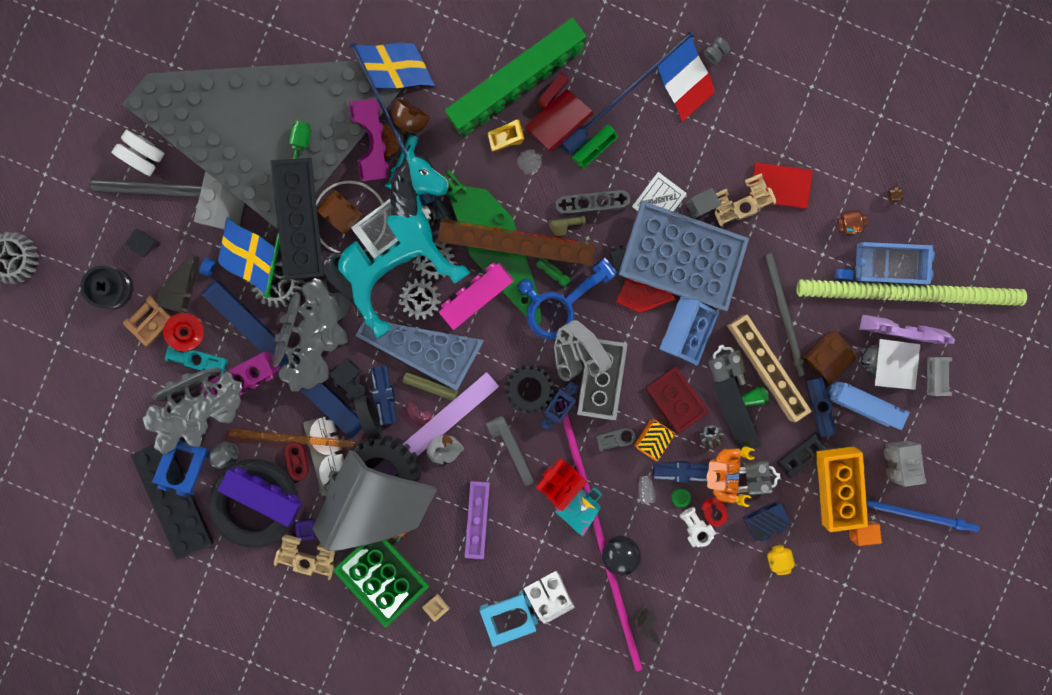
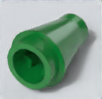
(755, 397)

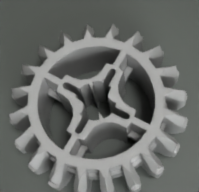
(8, 248)
(280, 289)

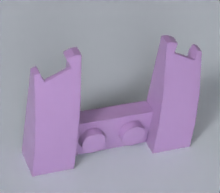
(919, 333)

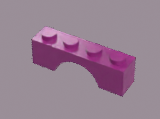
(372, 164)

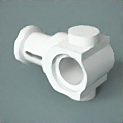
(696, 527)

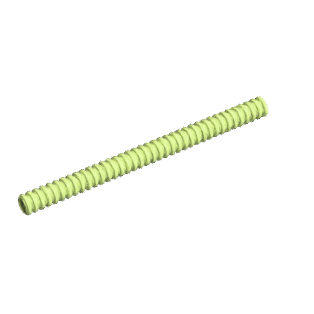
(912, 292)

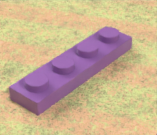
(477, 519)

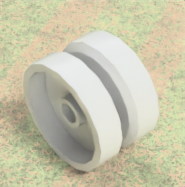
(138, 152)

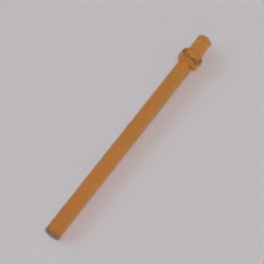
(244, 433)

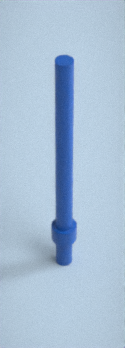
(957, 524)

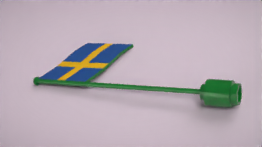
(249, 253)

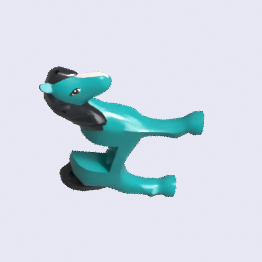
(357, 275)

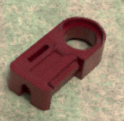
(553, 90)

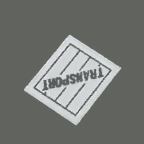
(661, 193)

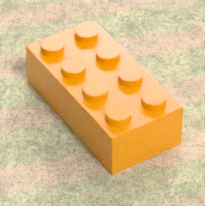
(842, 489)

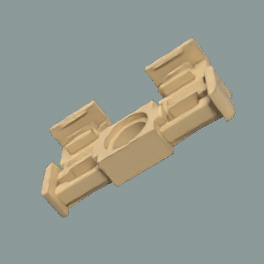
(760, 199)
(289, 557)

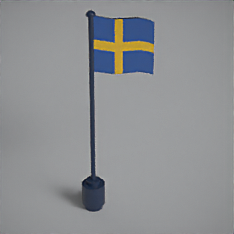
(394, 68)

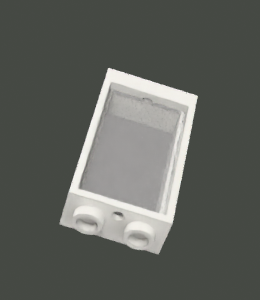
(375, 231)

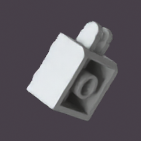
(904, 463)

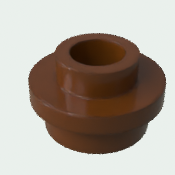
(896, 195)

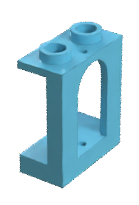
(520, 601)

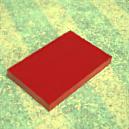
(788, 184)

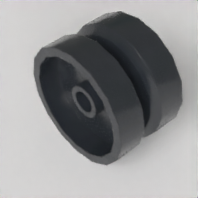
(106, 287)

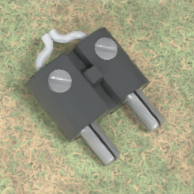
(727, 365)
(758, 478)

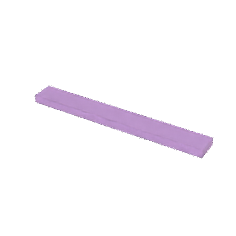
(445, 419)

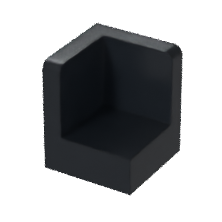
(141, 242)

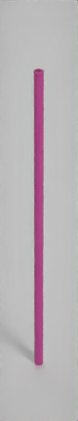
(601, 542)

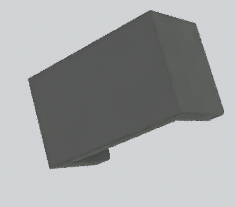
(703, 203)

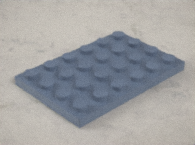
(683, 256)

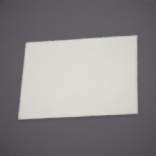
(897, 364)

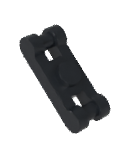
(802, 455)

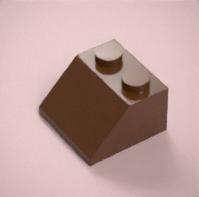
(830, 356)

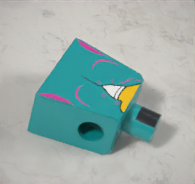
(581, 510)

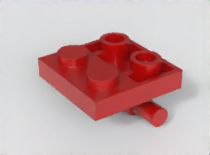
(561, 483)

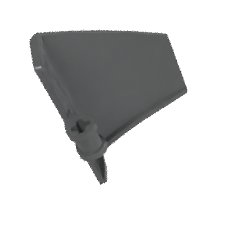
(368, 506)

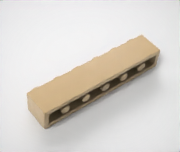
(769, 368)

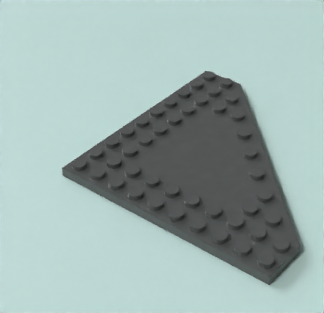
(244, 118)

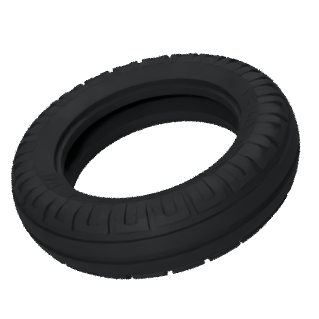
(229, 526)

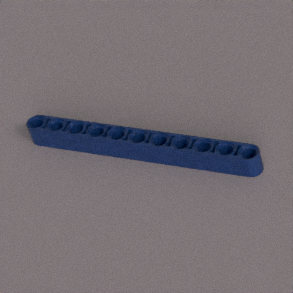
(263, 340)

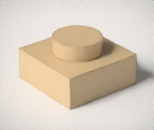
(435, 607)

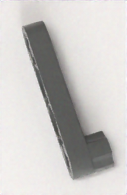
(593, 205)
(500, 427)

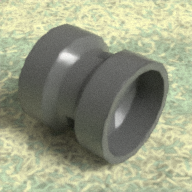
(717, 50)

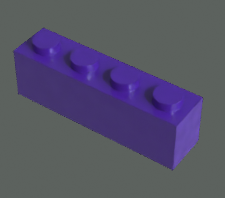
(260, 496)

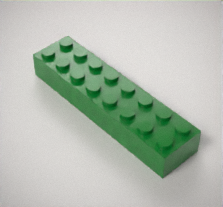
(516, 77)

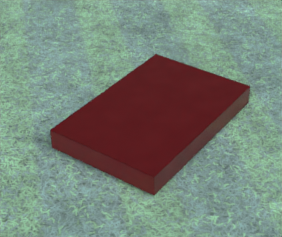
(559, 120)
(676, 399)

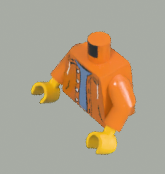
(724, 475)

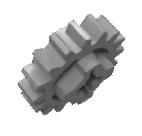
(425, 263)
(421, 290)

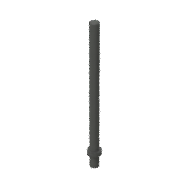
(798, 361)

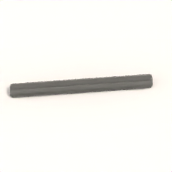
(145, 188)

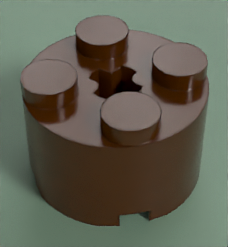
(339, 212)

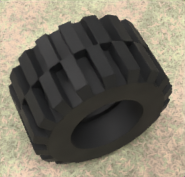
(541, 401)

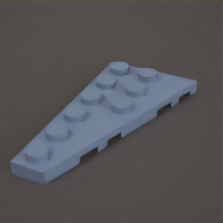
(431, 352)

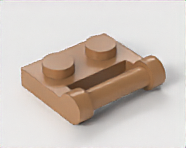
(152, 325)

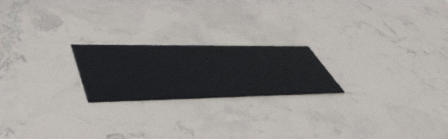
(736, 414)

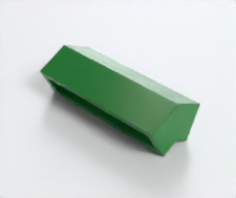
(595, 146)

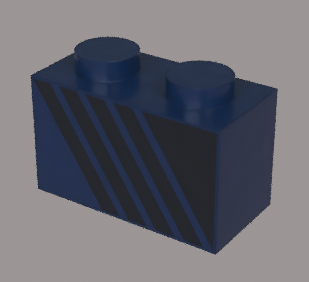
(767, 521)

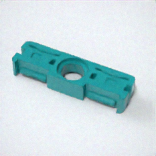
(185, 357)

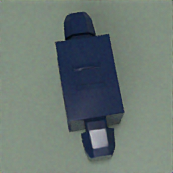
(547, 422)

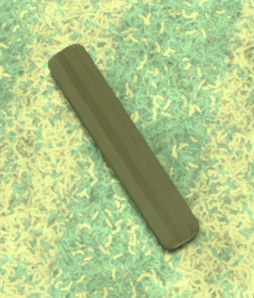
(430, 386)

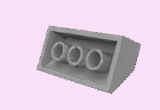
(217, 204)

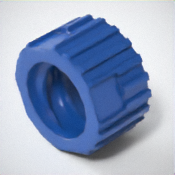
(207, 267)
(844, 275)

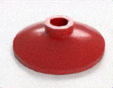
(183, 321)

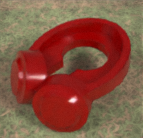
(707, 510)

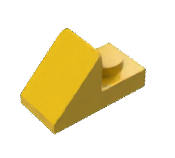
(506, 135)

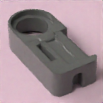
(613, 439)

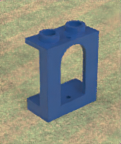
(188, 484)

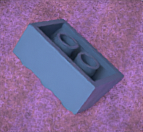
(689, 330)

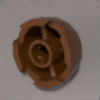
(408, 117)

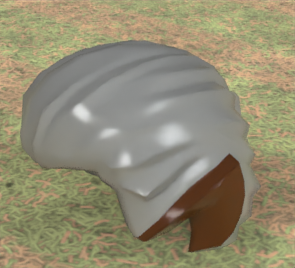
(444, 449)

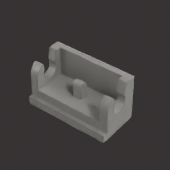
(938, 376)

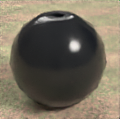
(621, 555)

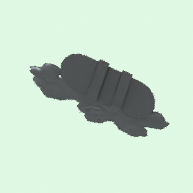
(317, 333)
(190, 414)

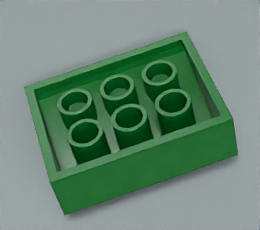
(381, 579)

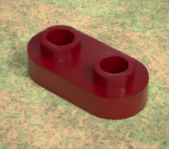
(294, 461)

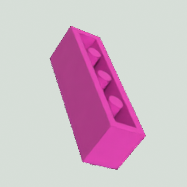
(476, 296)

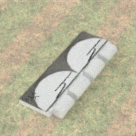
(323, 456)

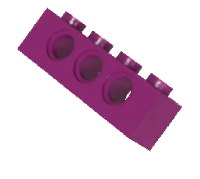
(247, 371)

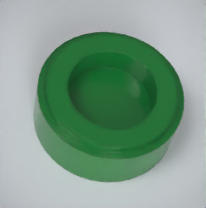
(681, 497)

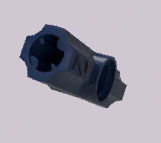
(383, 395)
(824, 418)
(680, 471)

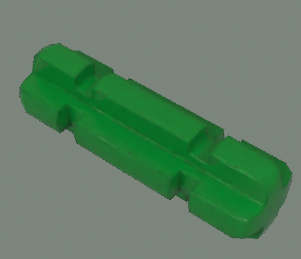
(553, 272)

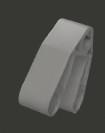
(578, 343)

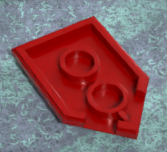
(642, 297)

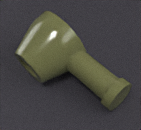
(560, 226)

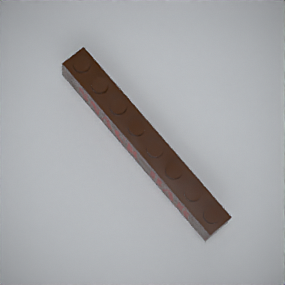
(516, 242)

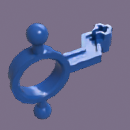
(603, 272)

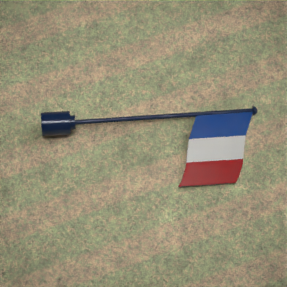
(683, 79)

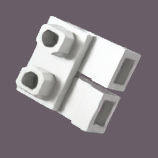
(552, 607)

